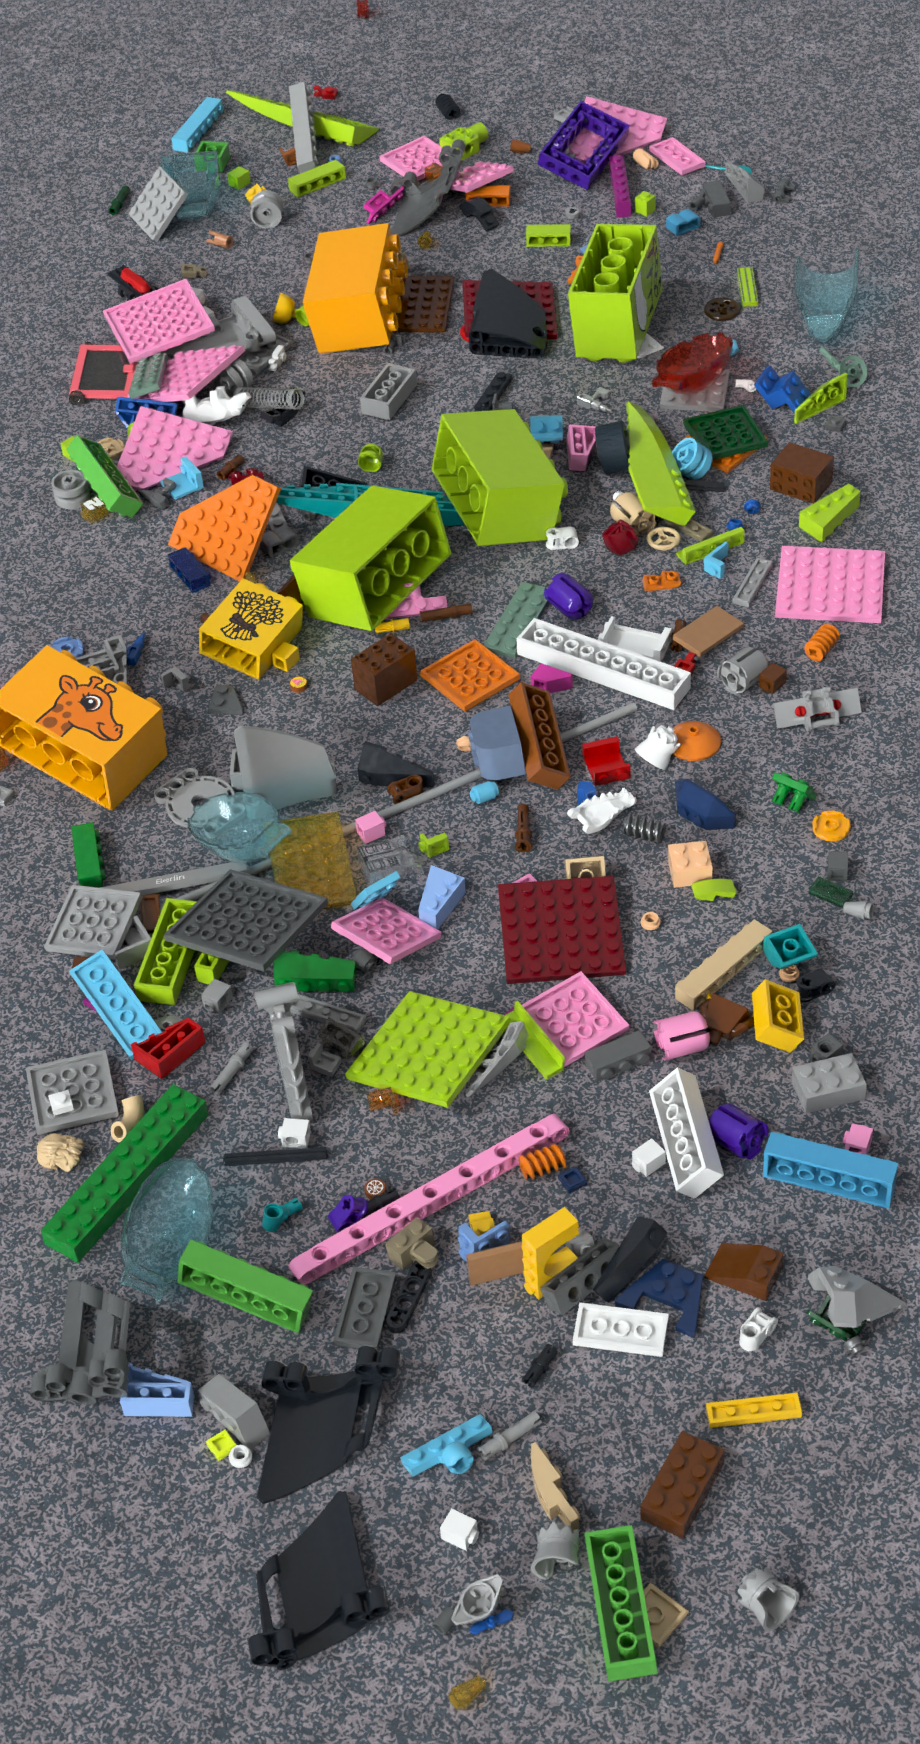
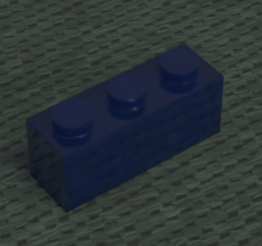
(189, 570)

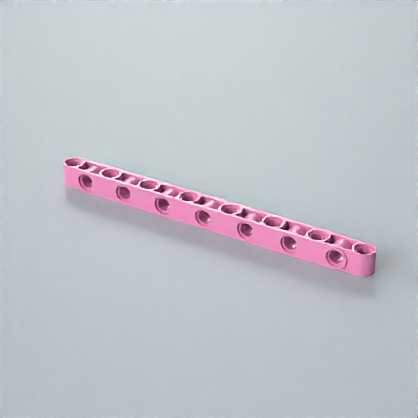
(418, 1203)

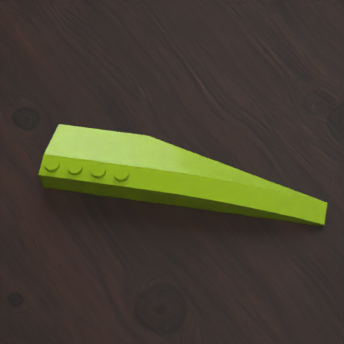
(327, 125)
(655, 469)

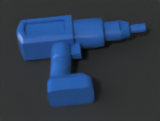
(134, 651)

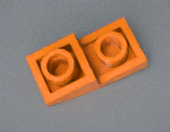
(667, 580)

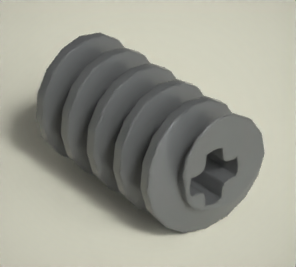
(644, 829)

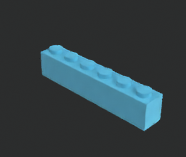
(197, 124)

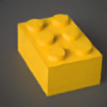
(777, 1016)

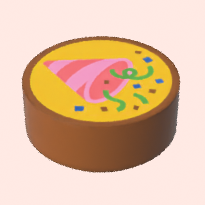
(298, 684)

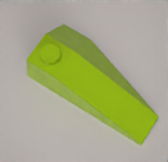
(823, 398)

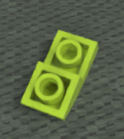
(713, 887)

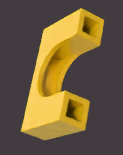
(539, 1246)

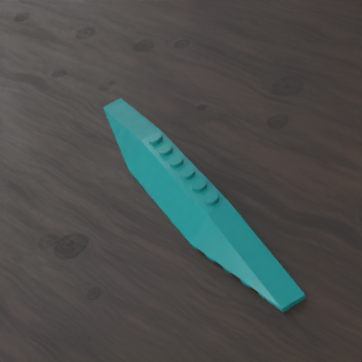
(335, 499)

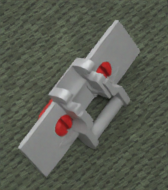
(817, 703)

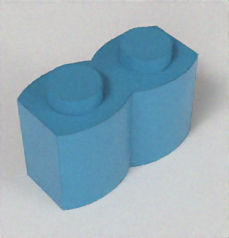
(682, 222)

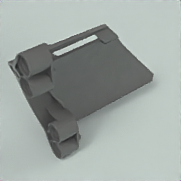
(422, 200)

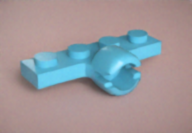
(449, 1448)

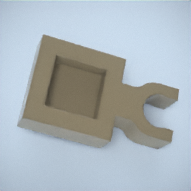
(192, 271)

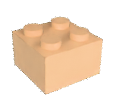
(689, 863)

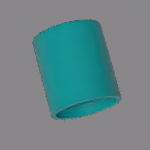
(276, 1214)

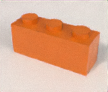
(494, 194)

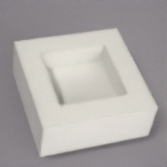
(61, 1102)

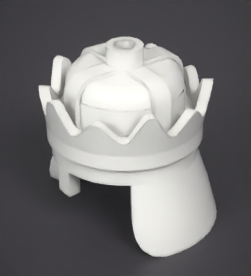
(659, 746)

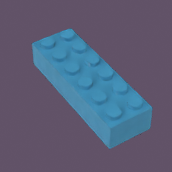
(830, 1169)

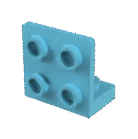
(547, 428)
(187, 480)

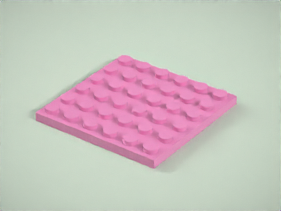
(158, 321)
(191, 372)
(830, 584)

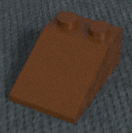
(746, 1268)

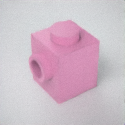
(370, 827)
(858, 1139)

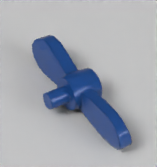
(491, 1622)

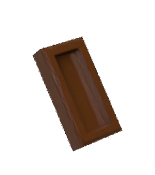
(150, 911)

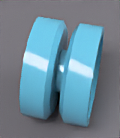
(692, 458)

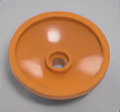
(697, 741)

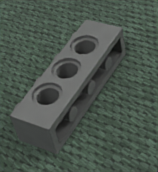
(578, 1278)

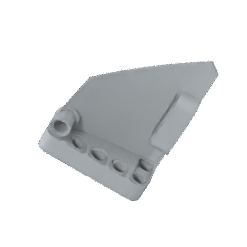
(243, 328)

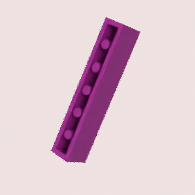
(619, 186)

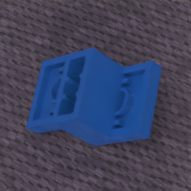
(781, 389)

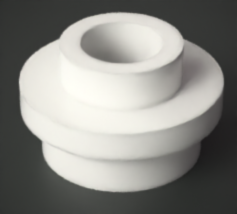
(238, 1451)

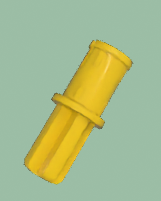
(393, 625)

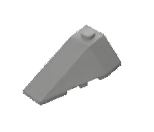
(745, 183)

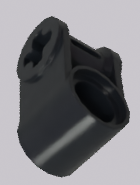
(814, 985)

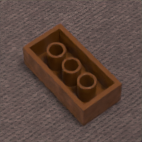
(682, 1484)

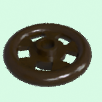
(722, 308)

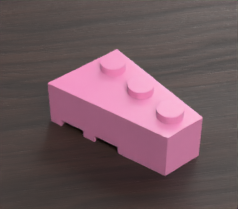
(580, 446)

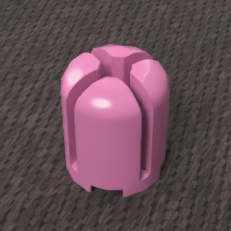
(681, 1025)

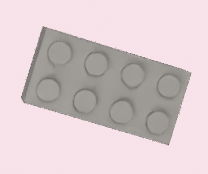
(388, 391)

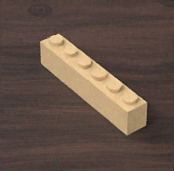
(722, 965)

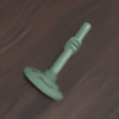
(851, 369)

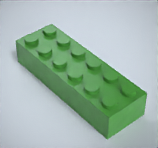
(104, 476)
(244, 1286)
(620, 1603)

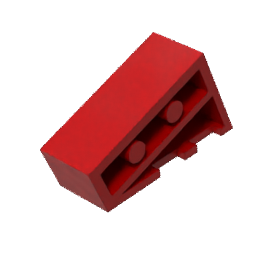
(170, 1048)

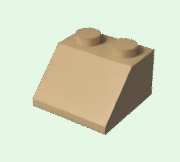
(585, 867)

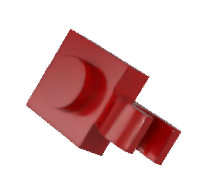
(326, 93)
(688, 663)

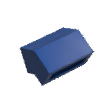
(584, 791)

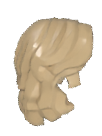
(59, 1151)

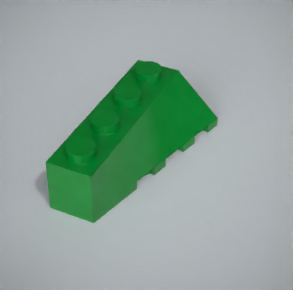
(315, 972)

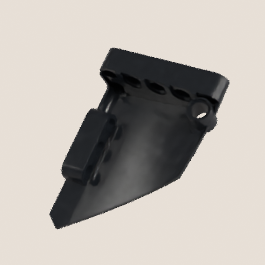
(506, 320)

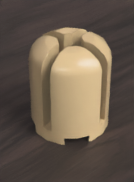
(632, 513)

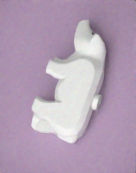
(216, 407)

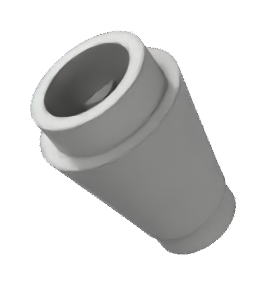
(860, 909)

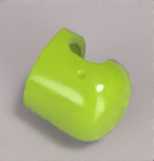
(370, 458)

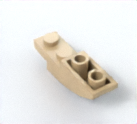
(548, 1488)

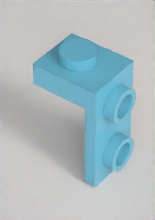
(713, 562)

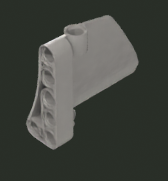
(283, 766)

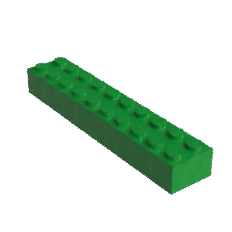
(120, 1175)

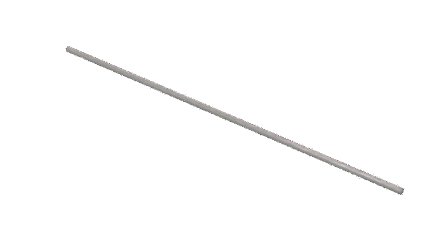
(425, 796)

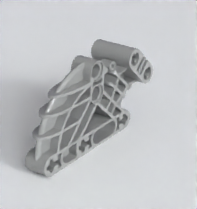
(277, 1002)

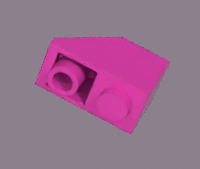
(551, 679)

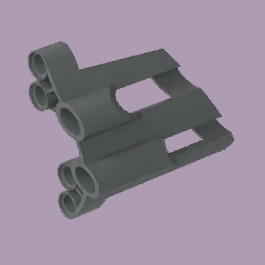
(84, 1367)

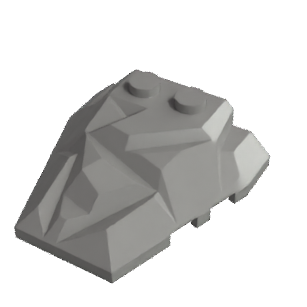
(109, 660)

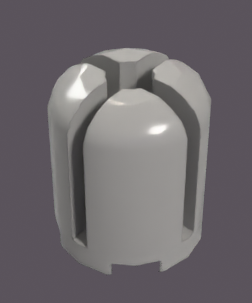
(742, 670)

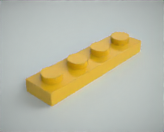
(753, 1410)

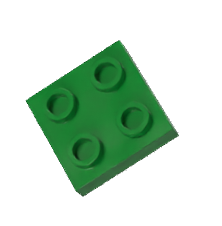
(800, 788)

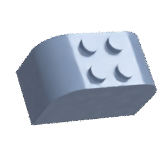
(496, 744)

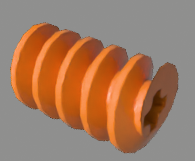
(821, 642)
(542, 1160)

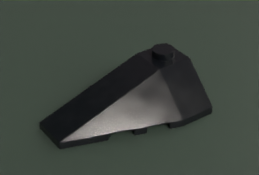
(316, 477)
(382, 768)
(632, 1257)

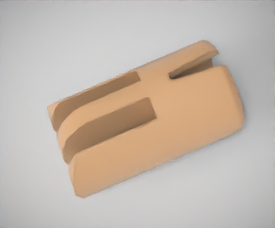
(645, 159)

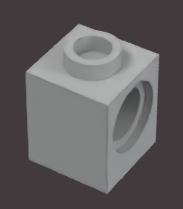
(216, 996)

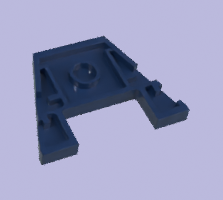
(670, 1286)

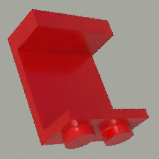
(605, 761)

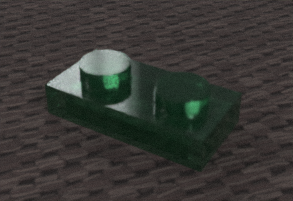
(830, 892)

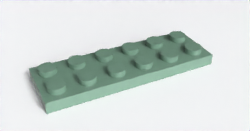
(148, 375)
(522, 609)

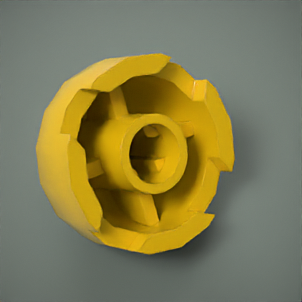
(284, 309)

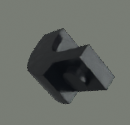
(481, 210)
(282, 416)

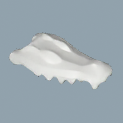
(600, 811)

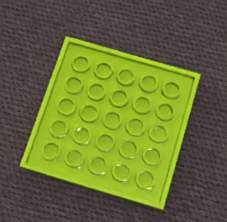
(428, 1048)

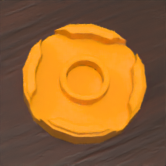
(831, 826)

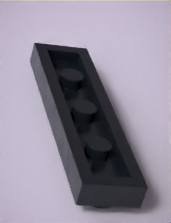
(496, 386)

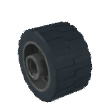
(613, 447)

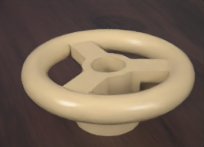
(664, 542)

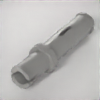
(235, 1062)
(502, 1440)

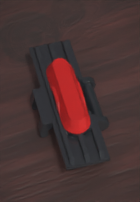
(130, 283)

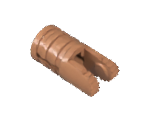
(220, 239)

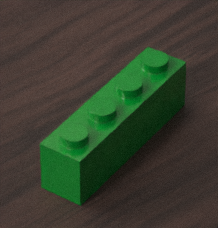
(87, 855)

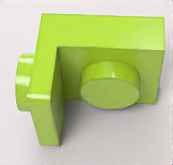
(434, 845)

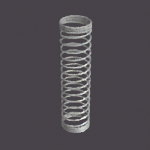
(288, 398)

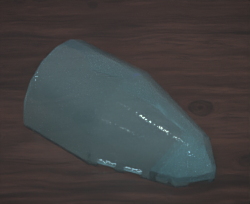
(825, 299)

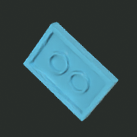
(376, 890)

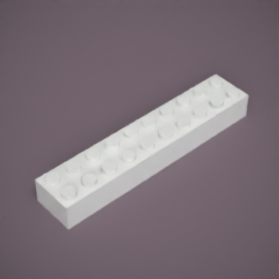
(604, 663)

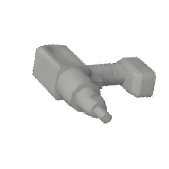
(593, 402)

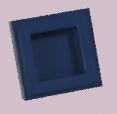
(572, 1179)

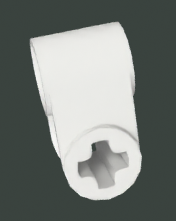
(563, 537)
(758, 1327)

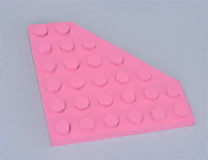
(643, 130)
(161, 440)

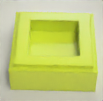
(221, 1444)

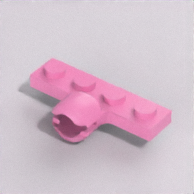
(415, 603)

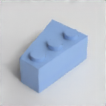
(440, 896)
(157, 1395)

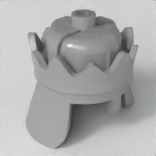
(555, 1544)
(767, 1598)

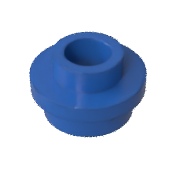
(752, 506)
(734, 523)

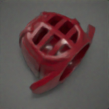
(620, 538)

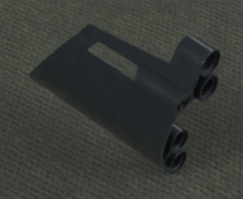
(317, 1419)
(320, 1591)

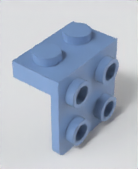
(493, 1238)

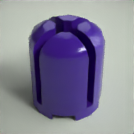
(569, 596)
(737, 1131)

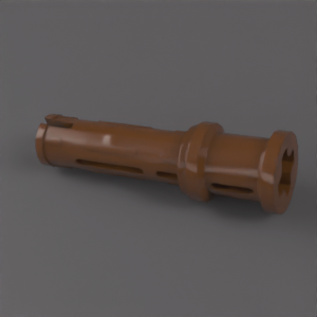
(523, 832)

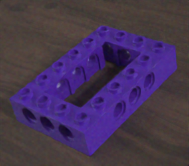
(583, 116)

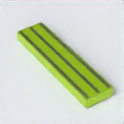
(747, 287)

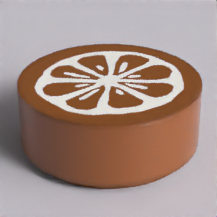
(374, 1187)

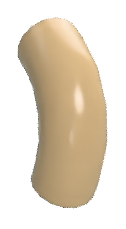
(133, 1113)

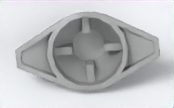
(478, 1601)

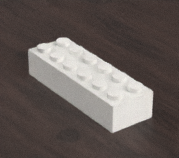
(686, 1133)

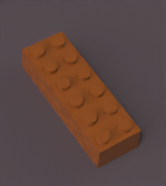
(539, 736)

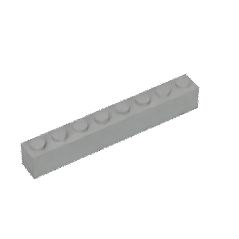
(303, 127)

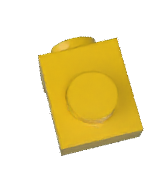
(253, 191)

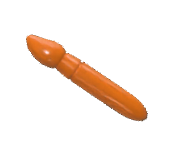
(717, 252)

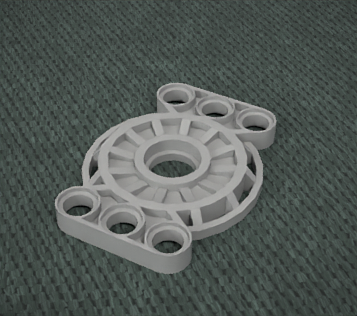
(191, 789)

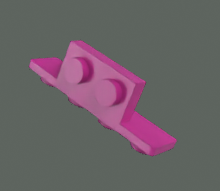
(380, 202)

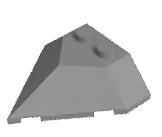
(499, 1057)
(852, 1297)

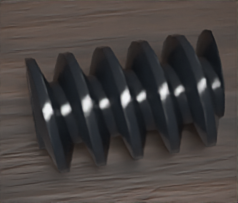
(447, 106)

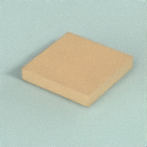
(663, 1614)

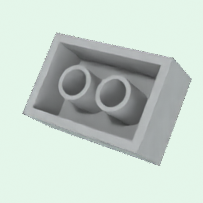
(828, 1083)

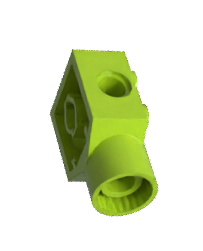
(471, 136)

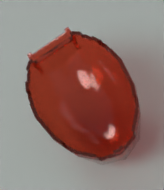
(693, 364)

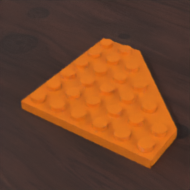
(228, 526)

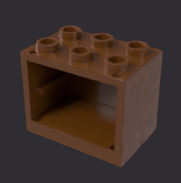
(801, 472)
(384, 669)

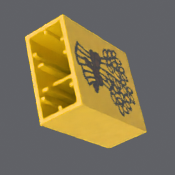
(250, 628)

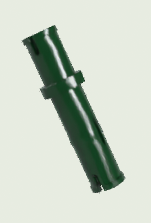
(117, 203)

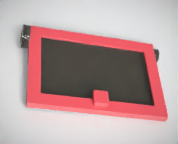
(101, 373)

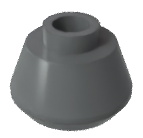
(364, 960)

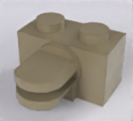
(413, 1244)

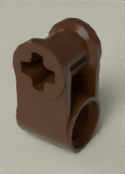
(406, 788)

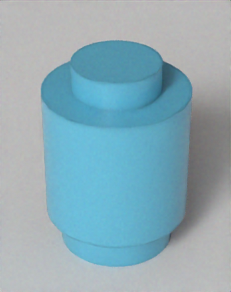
(484, 792)

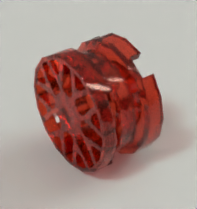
(362, 8)

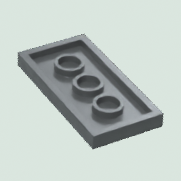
(365, 1308)

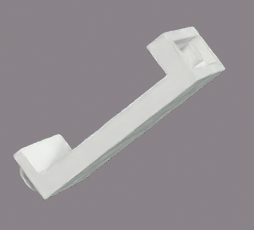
(636, 640)

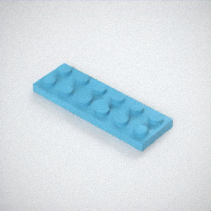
(114, 1001)

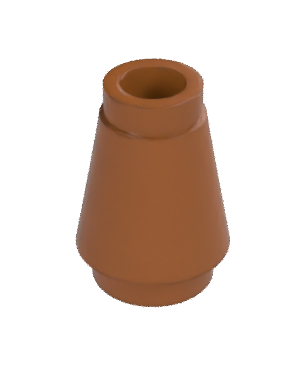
(520, 147)

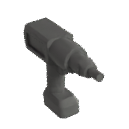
(158, 498)

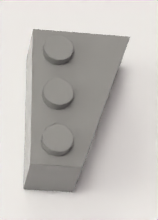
(234, 1411)

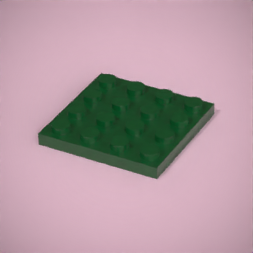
(726, 431)

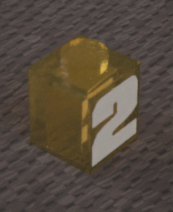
(93, 510)

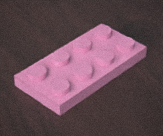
(677, 156)

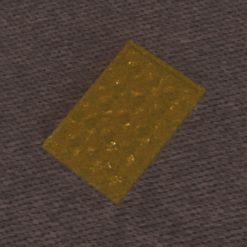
(315, 859)

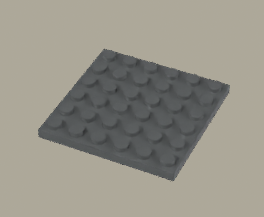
(246, 919)

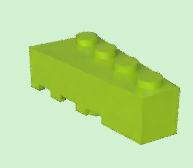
(829, 512)

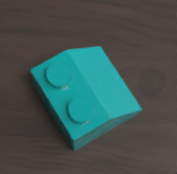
(788, 947)

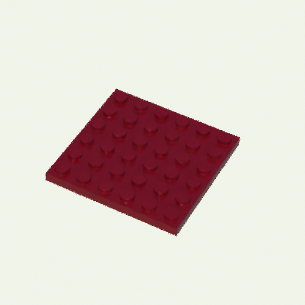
(539, 291)
(561, 929)

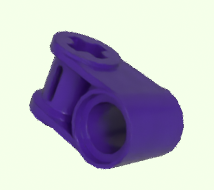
(347, 1212)

